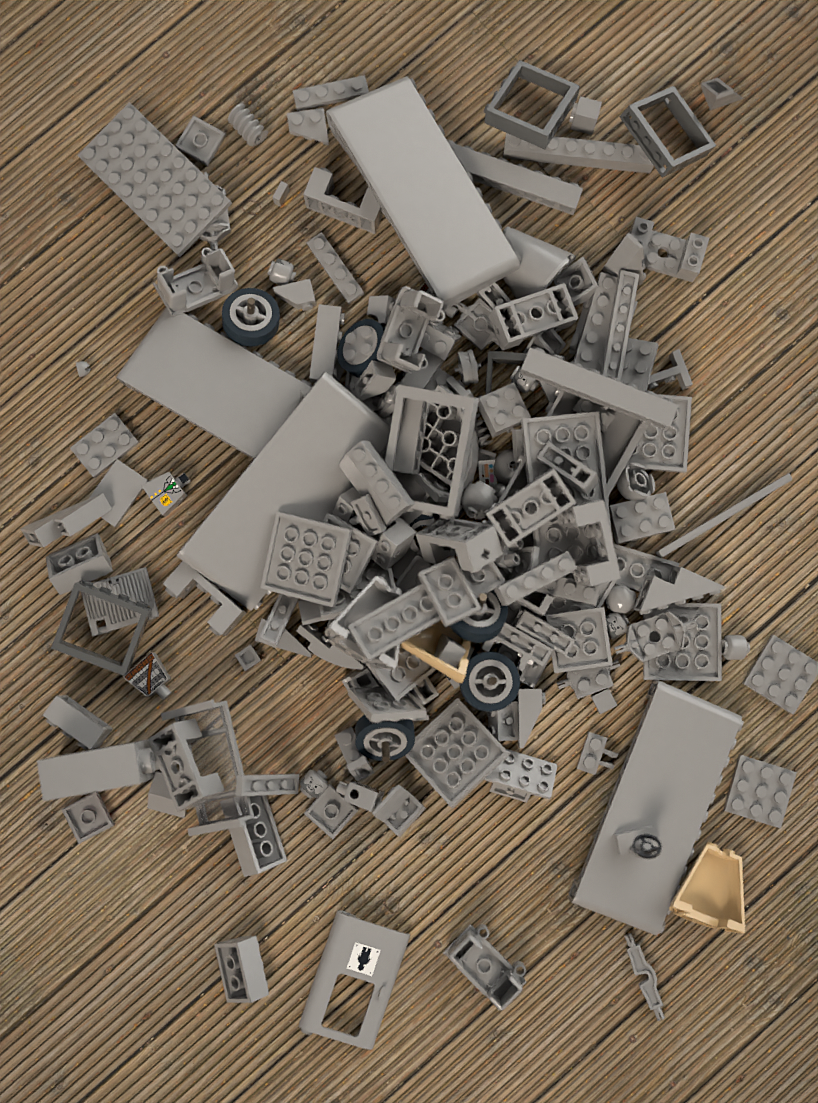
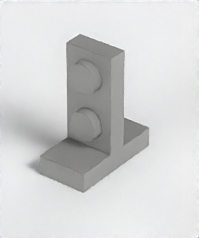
(678, 370)
(356, 762)

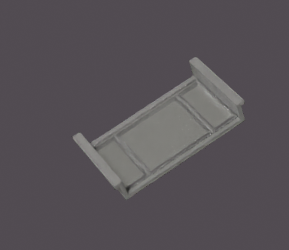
(218, 754)

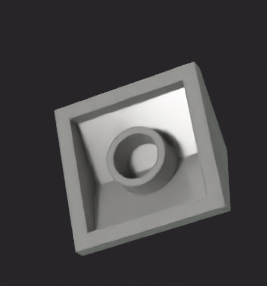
(579, 281)
(160, 798)

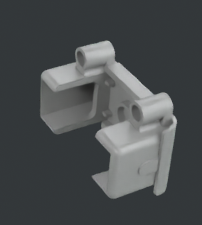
(197, 285)
(407, 327)
(486, 966)

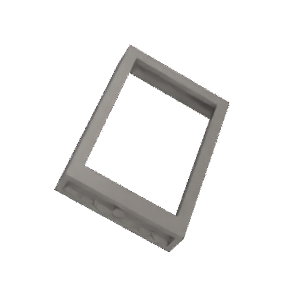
(470, 405)

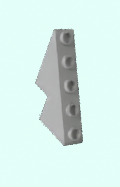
(66, 521)
(680, 586)

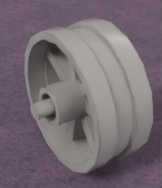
(467, 367)

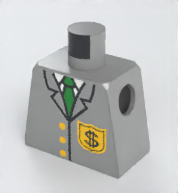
(166, 491)

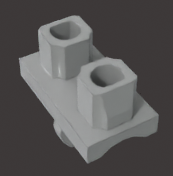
(510, 557)

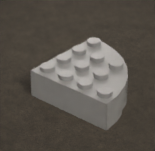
(442, 442)

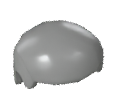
(621, 599)

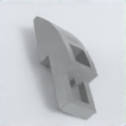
(325, 649)

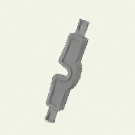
(648, 985)

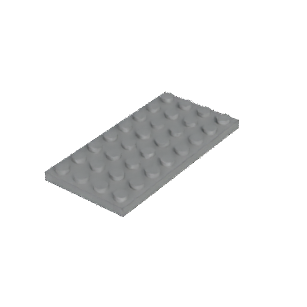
(154, 179)
(580, 438)

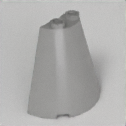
(538, 263)
(371, 597)

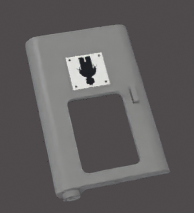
(363, 953)

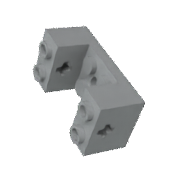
(320, 199)
(683, 256)
(514, 321)
(550, 499)
(471, 541)
(392, 542)
(606, 566)
(185, 578)
(186, 785)

